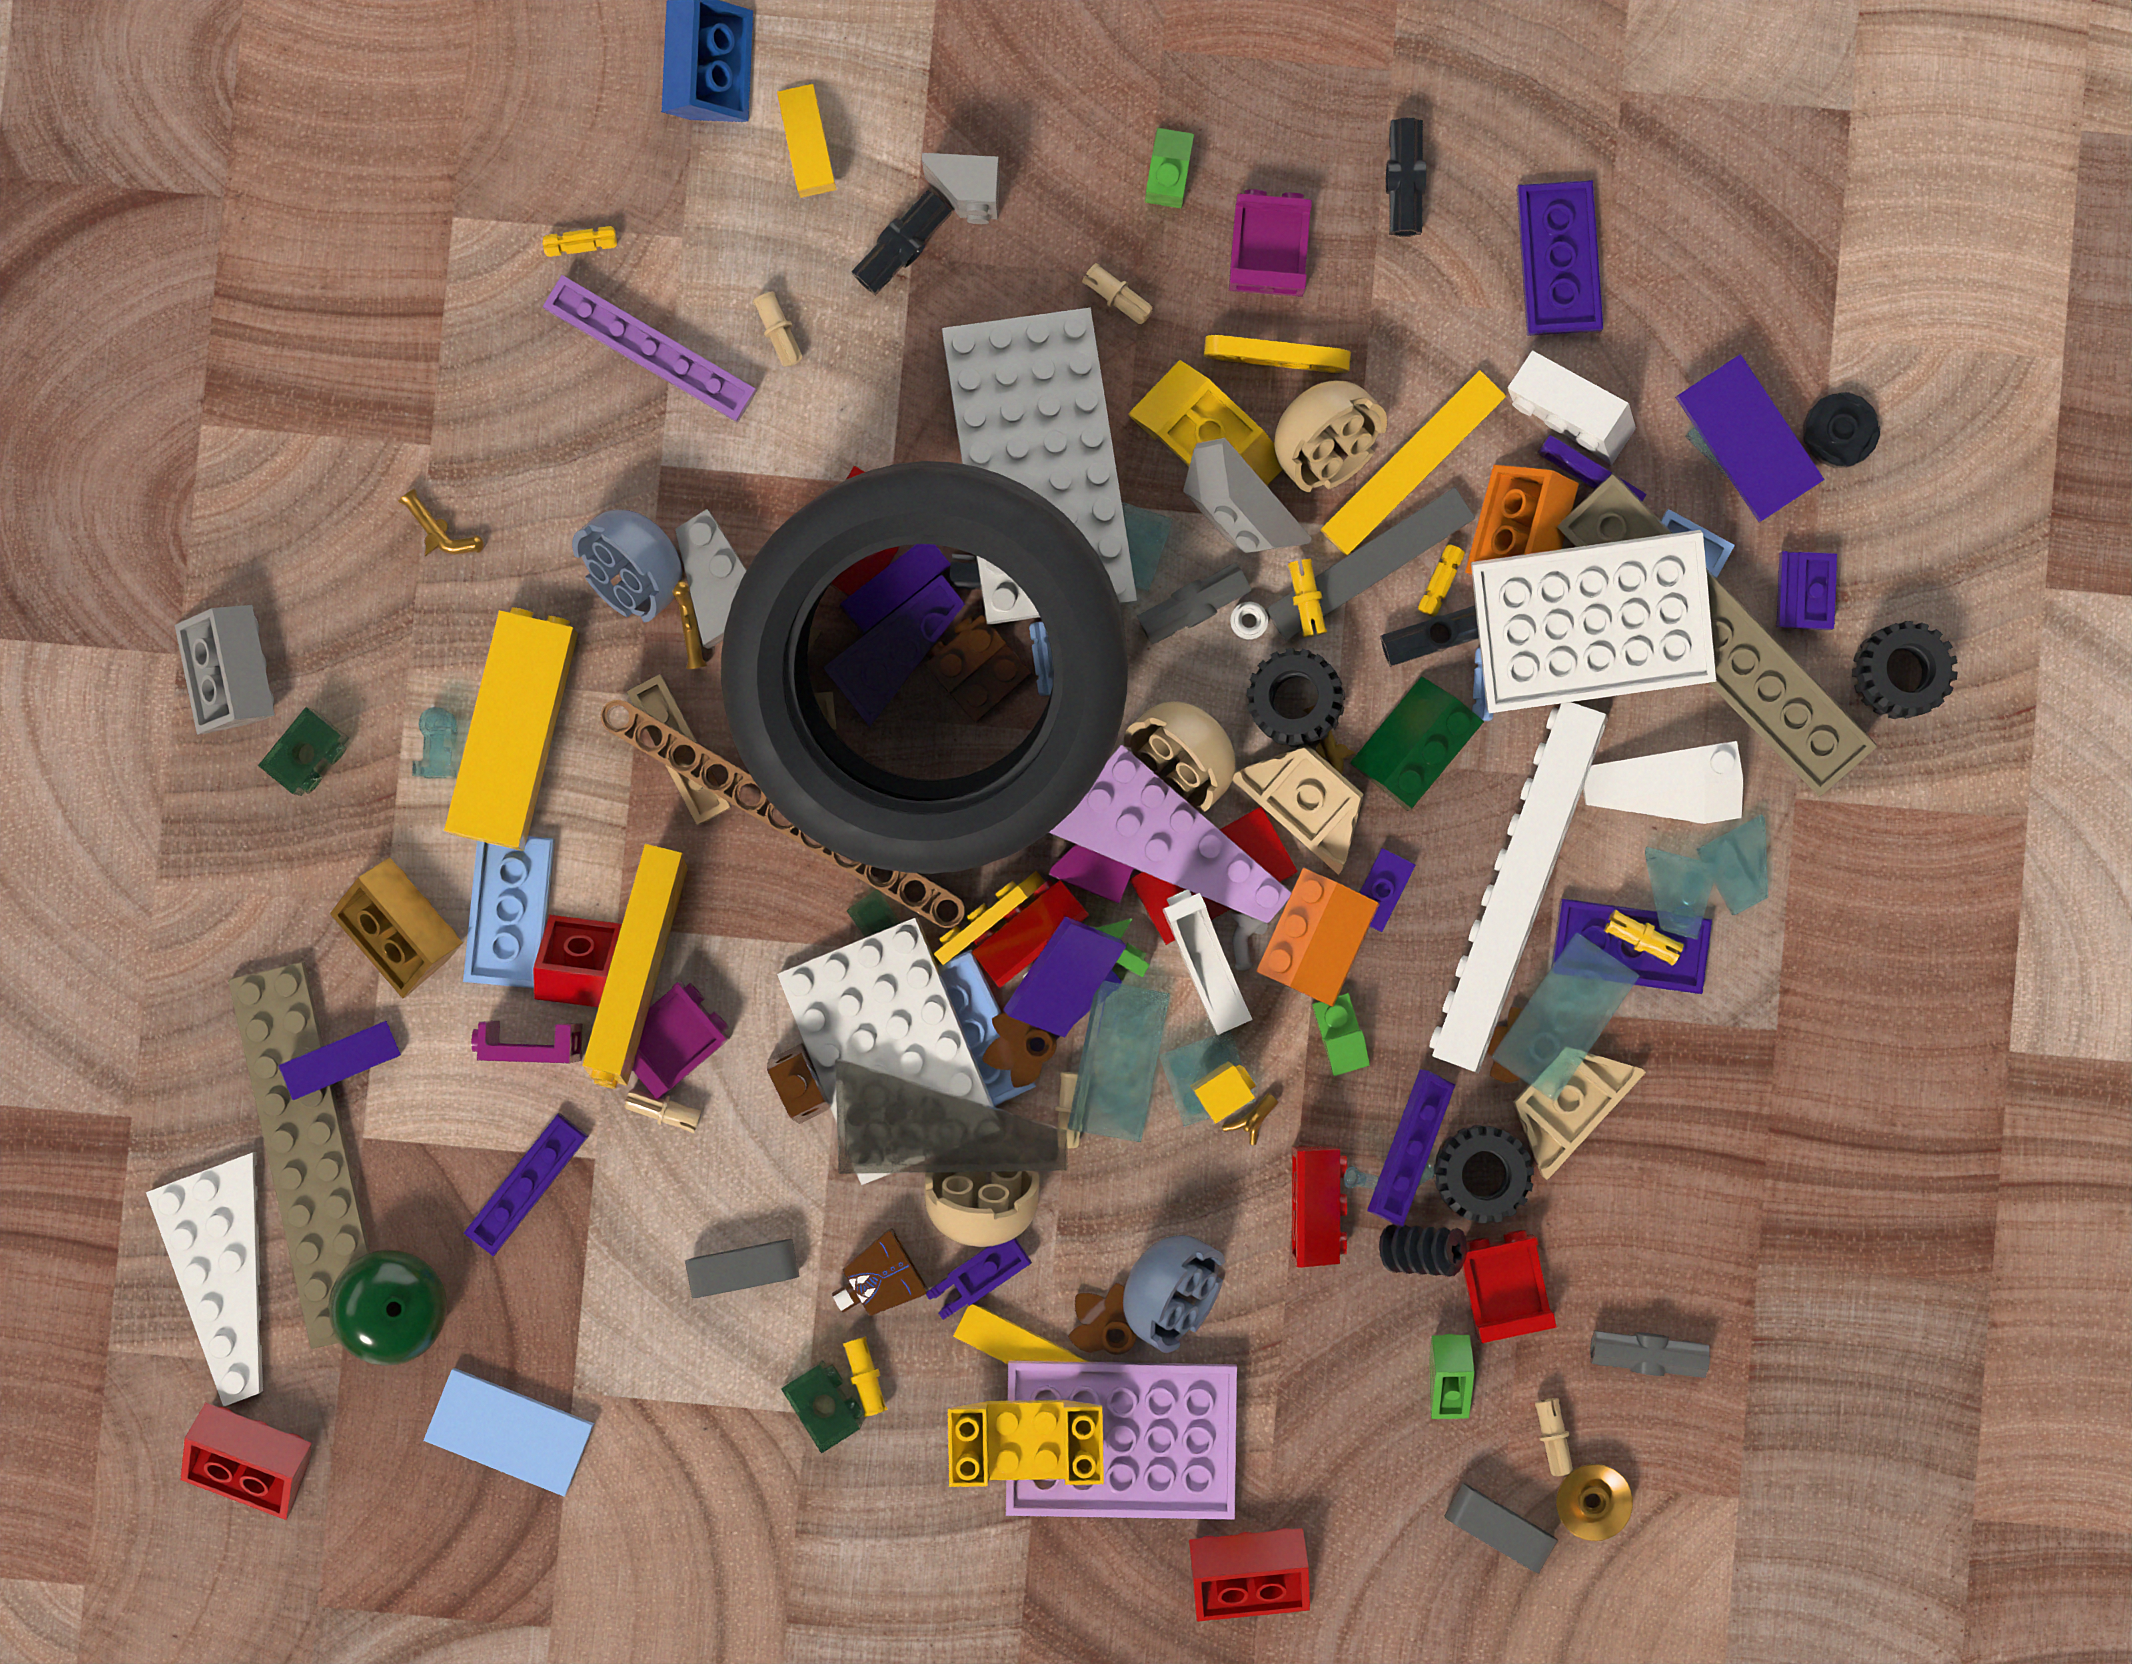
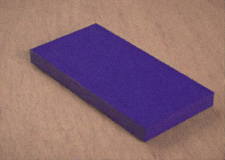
(1559, 258)
(1749, 438)
(1590, 920)

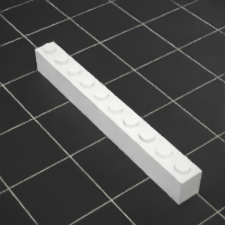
(1519, 886)

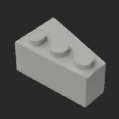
(711, 573)

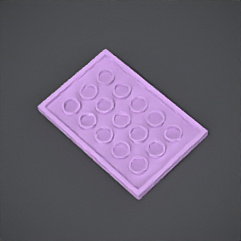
(1163, 1439)

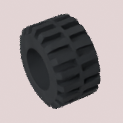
(1935, 666)
(1277, 671)
(1514, 1185)

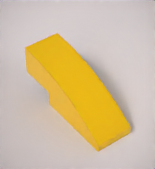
(806, 141)

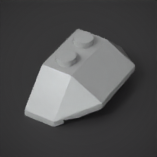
(1239, 500)

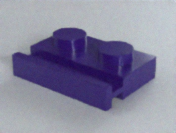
(1806, 590)

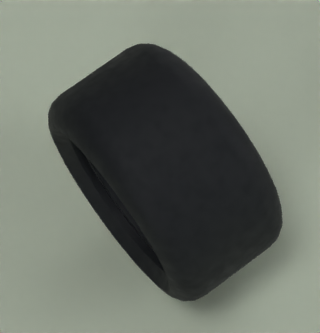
(898, 818)

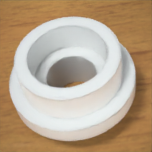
(1253, 609)

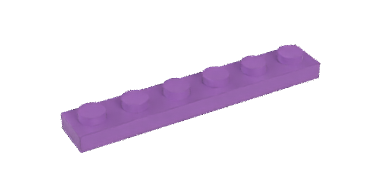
(649, 348)

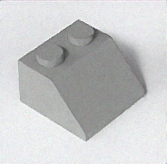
(965, 183)

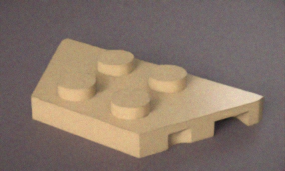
(1307, 800)
(1561, 1125)

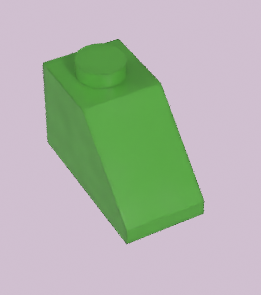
(1169, 168)
(1450, 1376)

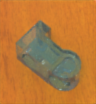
(439, 745)

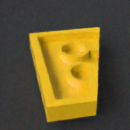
(985, 917)

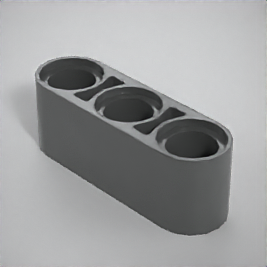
(742, 1268)
(1500, 1528)

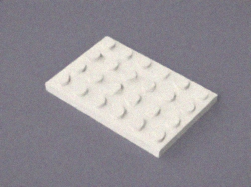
(1594, 621)
(883, 1010)

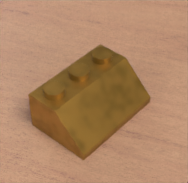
(395, 927)

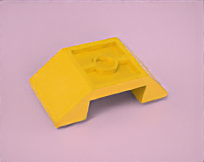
(1192, 410)
(1025, 1442)

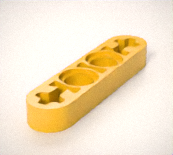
(1277, 354)

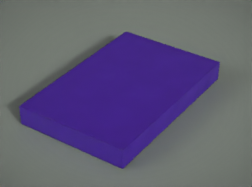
(1064, 977)

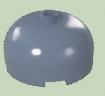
(637, 550)
(1150, 1292)

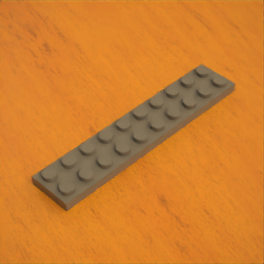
(1750, 664)
(300, 1139)

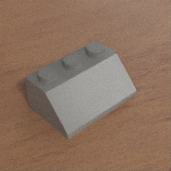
(224, 668)

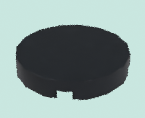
(1841, 430)

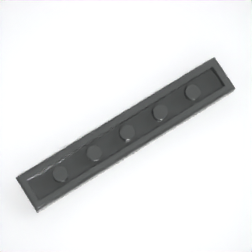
(1377, 559)

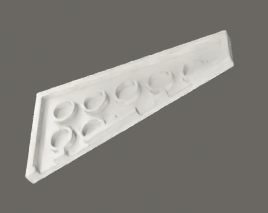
(215, 1256)

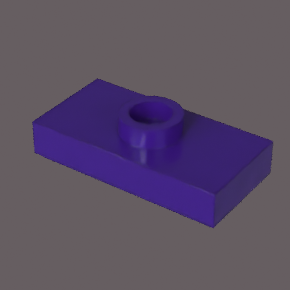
(1385, 885)

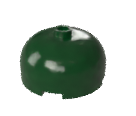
(360, 1304)

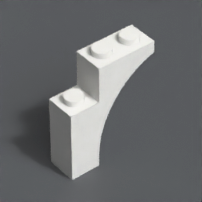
(1206, 961)

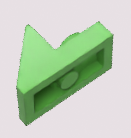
(1132, 957)
(1341, 1035)

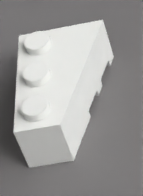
(1573, 406)

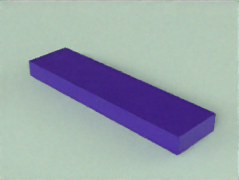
(1411, 1147)
(526, 1184)

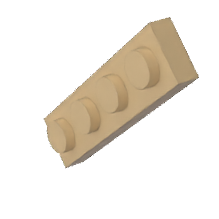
(657, 700)

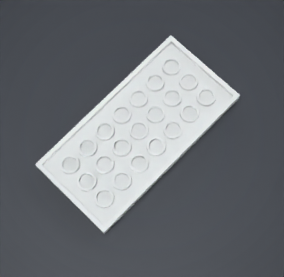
(1038, 414)

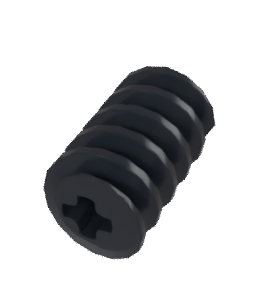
(1423, 1250)

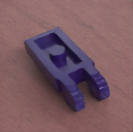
(981, 1274)

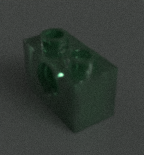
(283, 759)
(824, 1428)

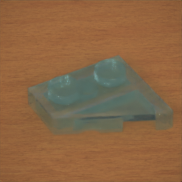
(1740, 864)
(1679, 890)

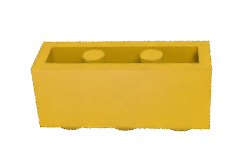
(1224, 1090)

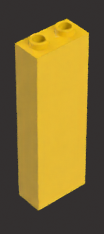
(511, 729)
(635, 966)

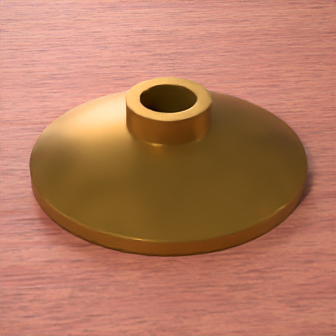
(1604, 1518)

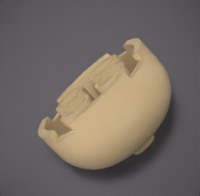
(1318, 417)
(1194, 741)
(978, 1212)

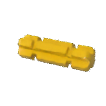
(579, 241)
(1441, 580)

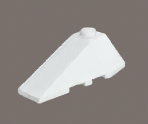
(1682, 784)

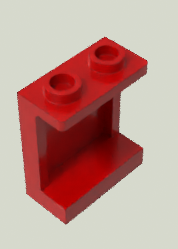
(1506, 1287)

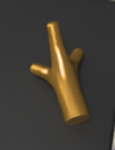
(1254, 1119)

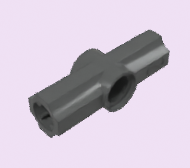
(1194, 603)
(1649, 1354)

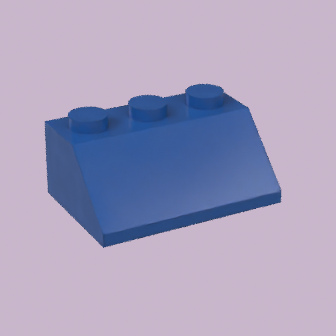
(707, 60)

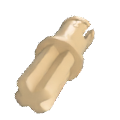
(1117, 294)
(778, 329)
(1067, 1089)
(663, 1110)
(1554, 1436)

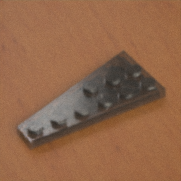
(914, 1128)

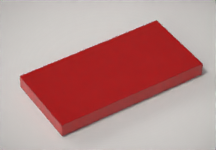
(1250, 833)

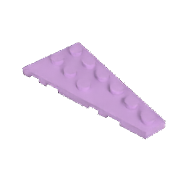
(1156, 831)

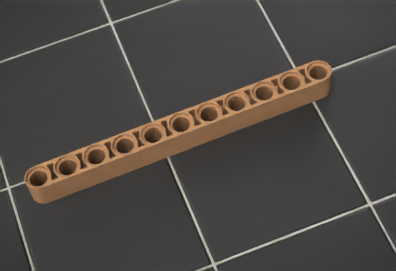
(763, 810)

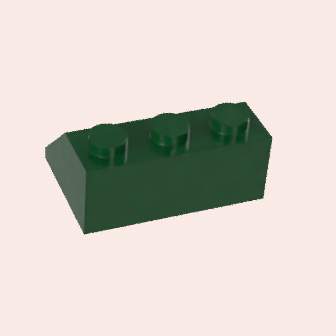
(1416, 742)

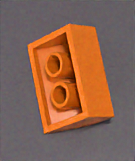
(1521, 513)
(1318, 937)

